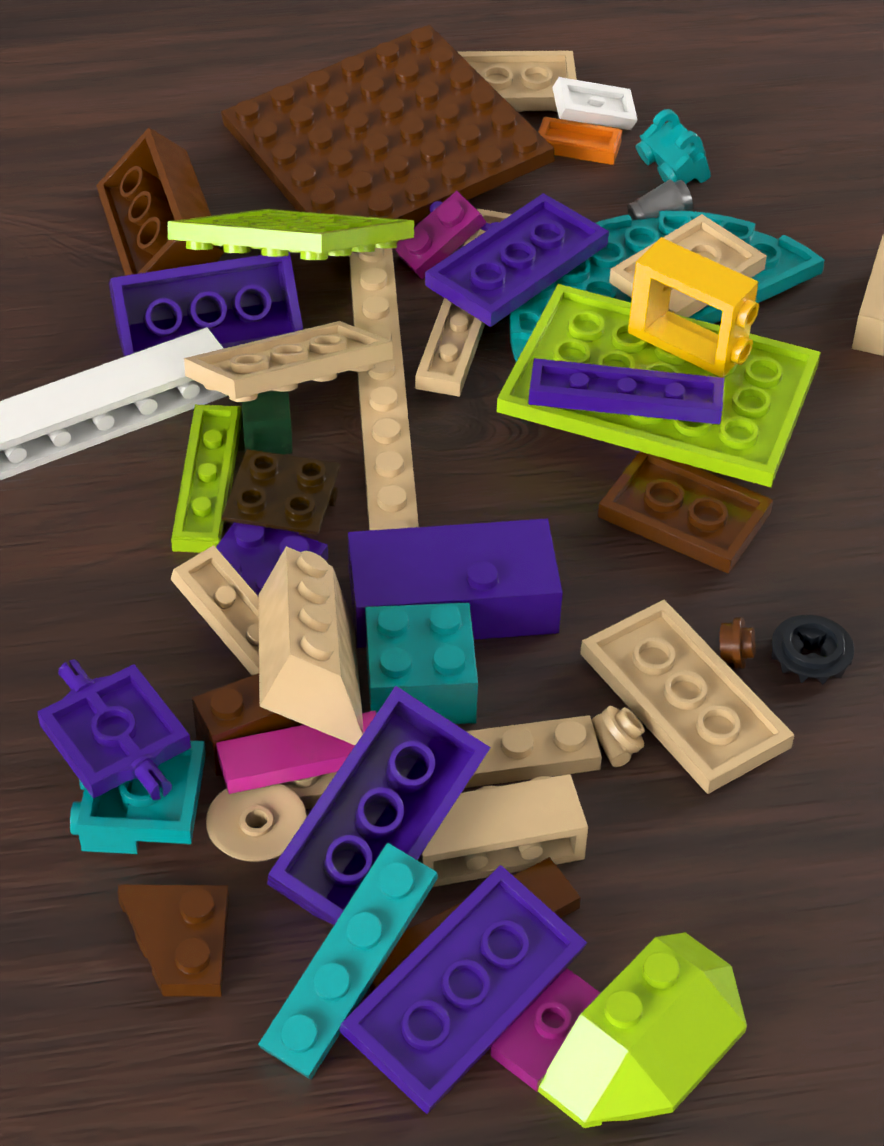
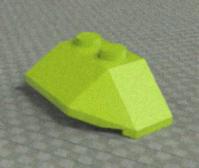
(648, 1035)

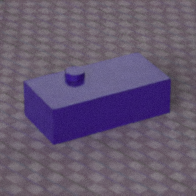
(495, 566)

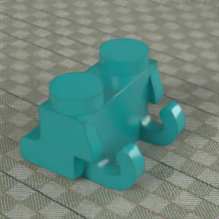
(673, 149)

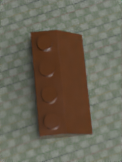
(143, 193)

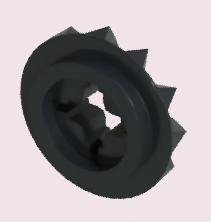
(812, 632)

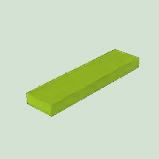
(206, 477)

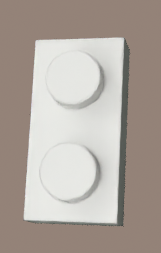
(594, 103)

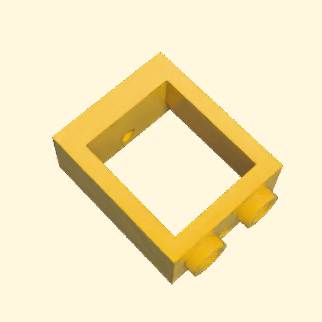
(731, 292)

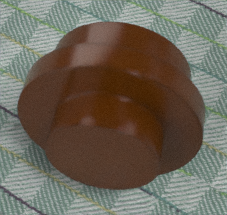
(737, 642)

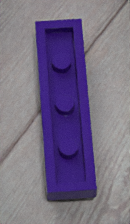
(626, 391)

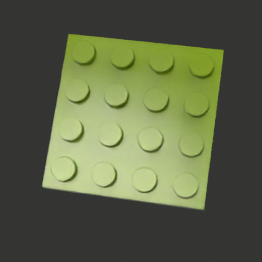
(291, 231)

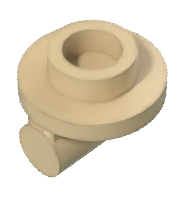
(618, 734)

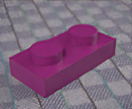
(440, 234)

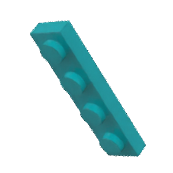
(348, 961)

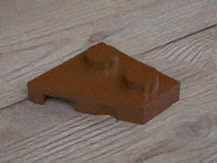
(180, 934)

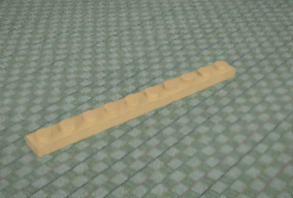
(383, 397)

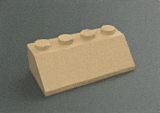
(309, 648)

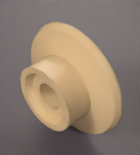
(271, 807)

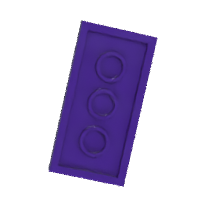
(516, 259)
(462, 988)

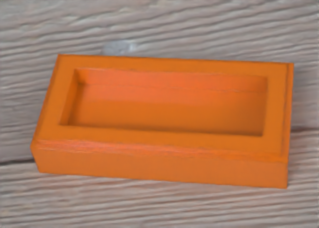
(582, 140)

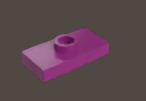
(541, 1030)

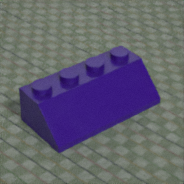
(232, 298)
(386, 791)

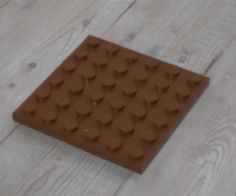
(387, 132)

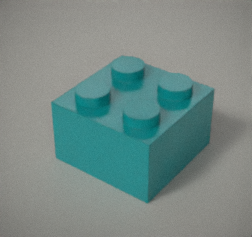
(425, 654)

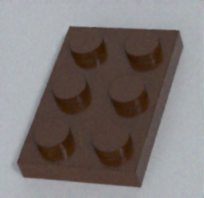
(686, 510)

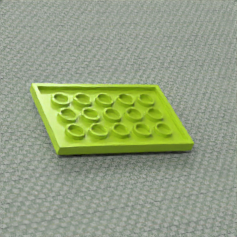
(758, 396)

